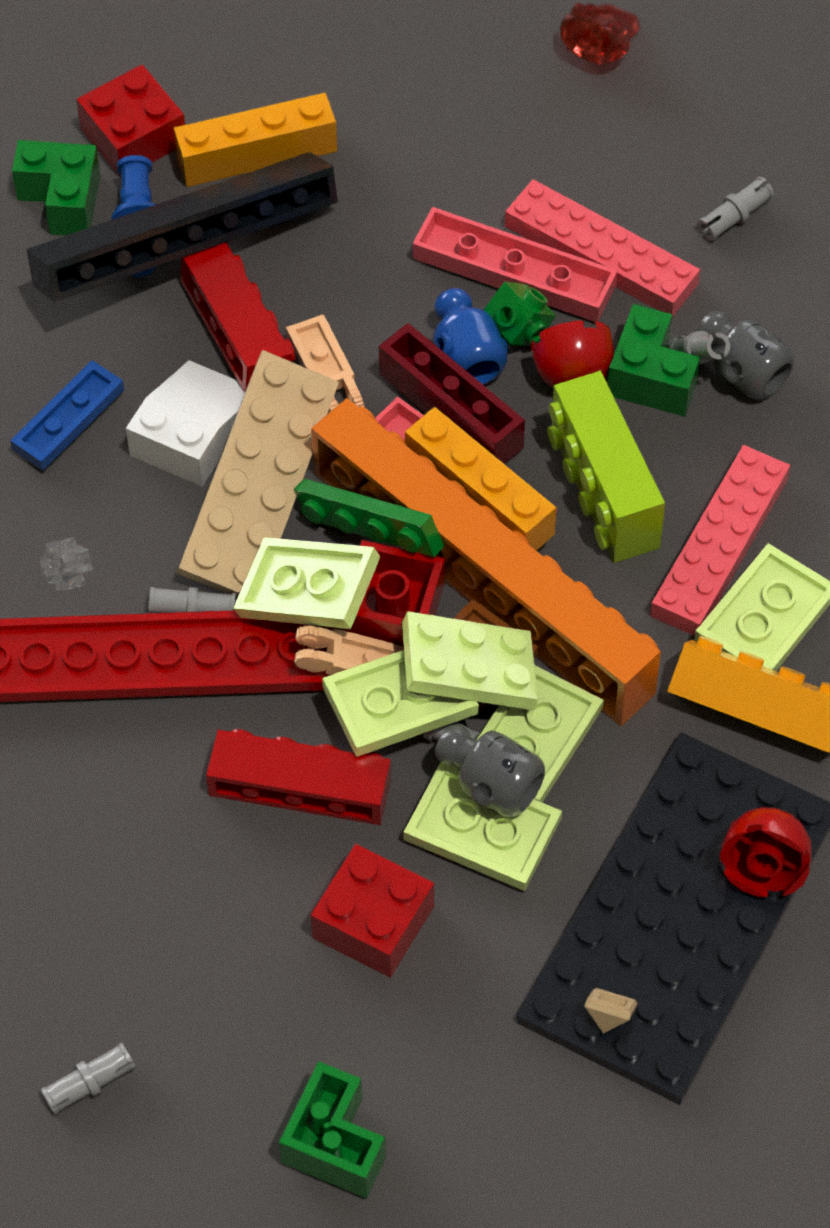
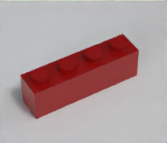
(232, 310)
(299, 776)

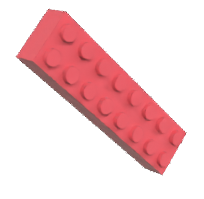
(567, 226)
(498, 256)
(720, 540)

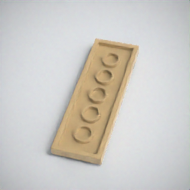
(257, 472)

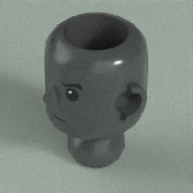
(756, 358)
(492, 769)

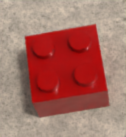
(130, 117)
(399, 585)
(372, 910)

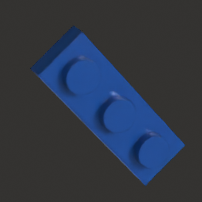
(67, 415)

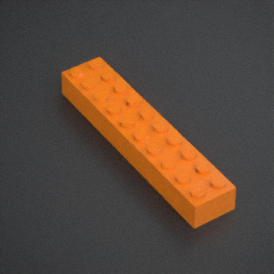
(493, 564)

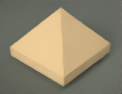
(609, 1009)

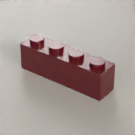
(436, 380)

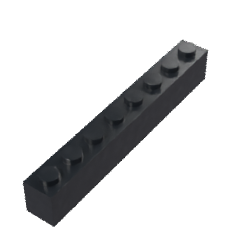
(181, 226)

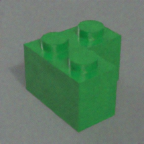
(62, 177)
(649, 371)
(325, 1140)

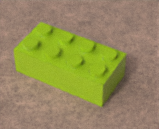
(606, 467)

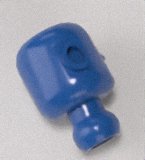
(469, 336)

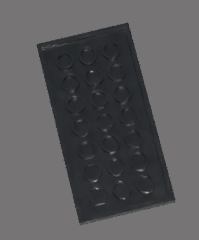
(669, 923)

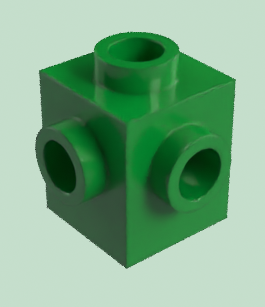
(519, 313)

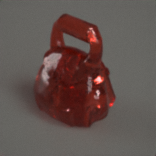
(598, 32)

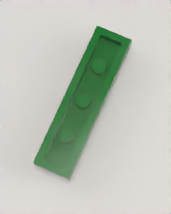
(369, 517)

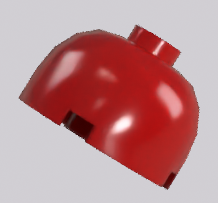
(572, 351)
(766, 852)

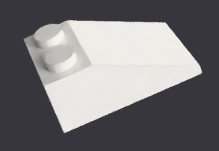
(186, 422)

